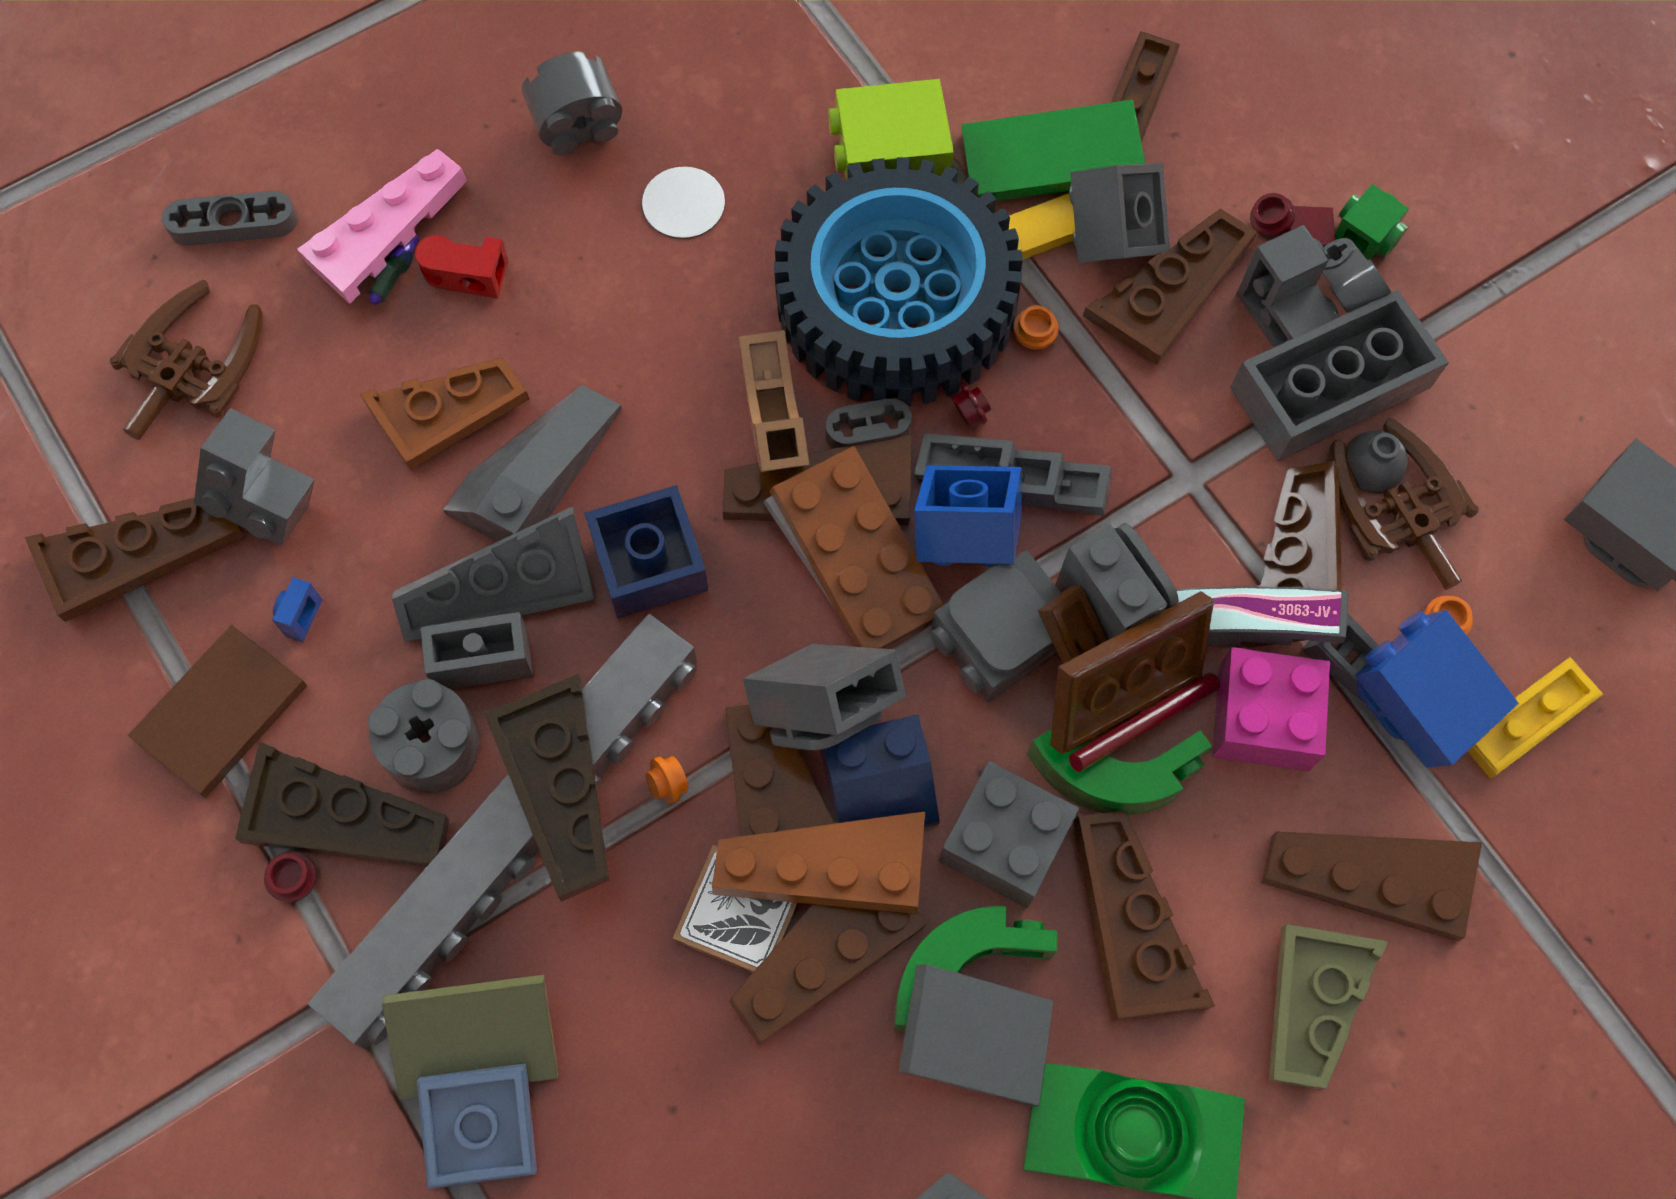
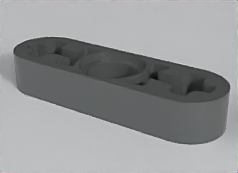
(214, 207)

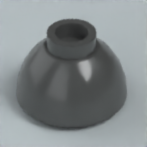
(1377, 460)

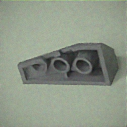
(534, 468)

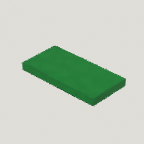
(1040, 150)

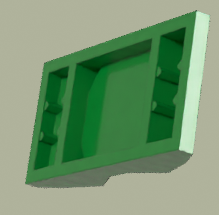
(1135, 1134)

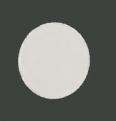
(683, 202)

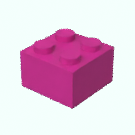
(1271, 709)

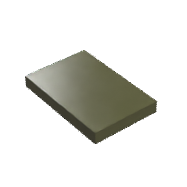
(470, 1030)

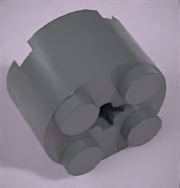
(572, 102)
(410, 714)

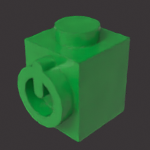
(1373, 222)

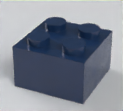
(647, 551)

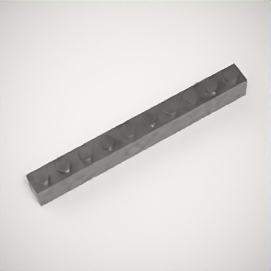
(495, 845)

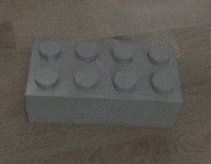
(1338, 374)

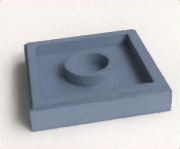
(476, 1125)

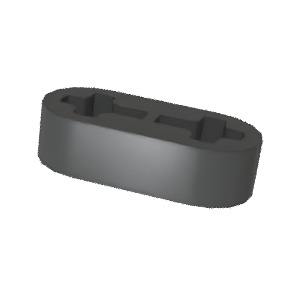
(867, 422)

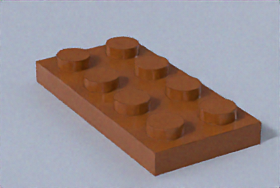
(857, 550)

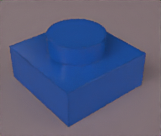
(296, 609)

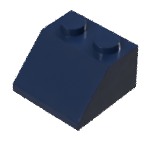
(882, 773)

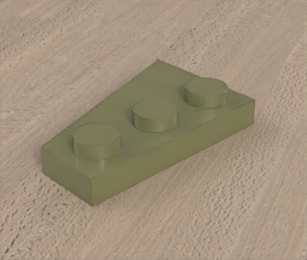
(1316, 998)

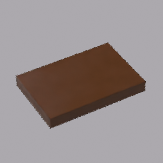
(217, 711)

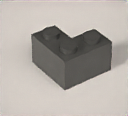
(1283, 286)
(245, 484)

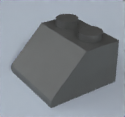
(1119, 211)

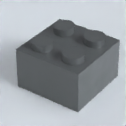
(1008, 834)

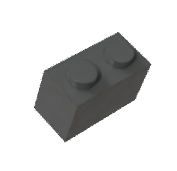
(477, 651)

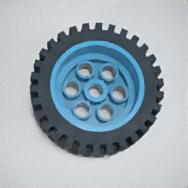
(904, 218)

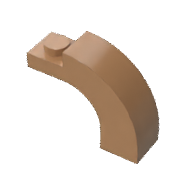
(771, 402)

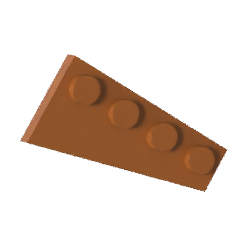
(838, 864)

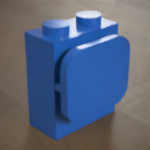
(1433, 689)

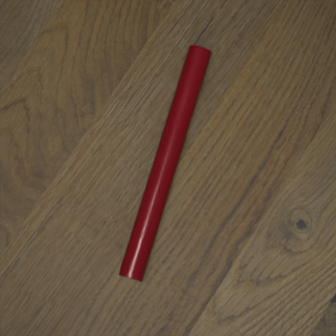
(1143, 722)

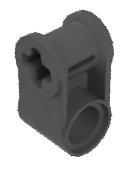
(1352, 276)

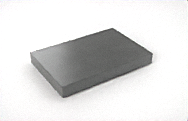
(976, 1035)

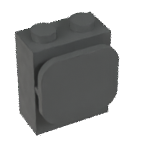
(1632, 517)
(1118, 578)
(996, 626)
(824, 694)

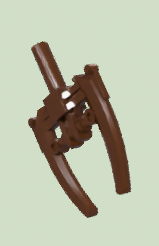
(175, 376)
(1413, 520)

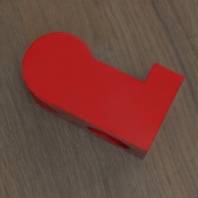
(463, 266)

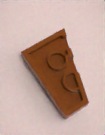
(441, 411)

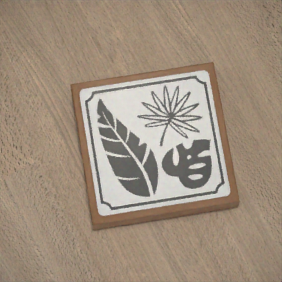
(732, 927)

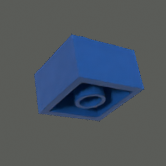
(968, 515)

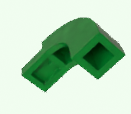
(1117, 784)
(971, 937)

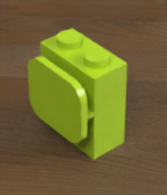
(890, 124)

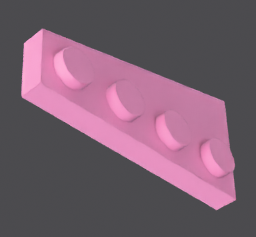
(370, 231)

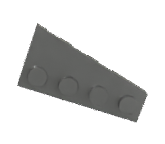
(521, 573)

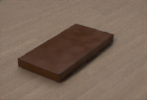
(1130, 672)

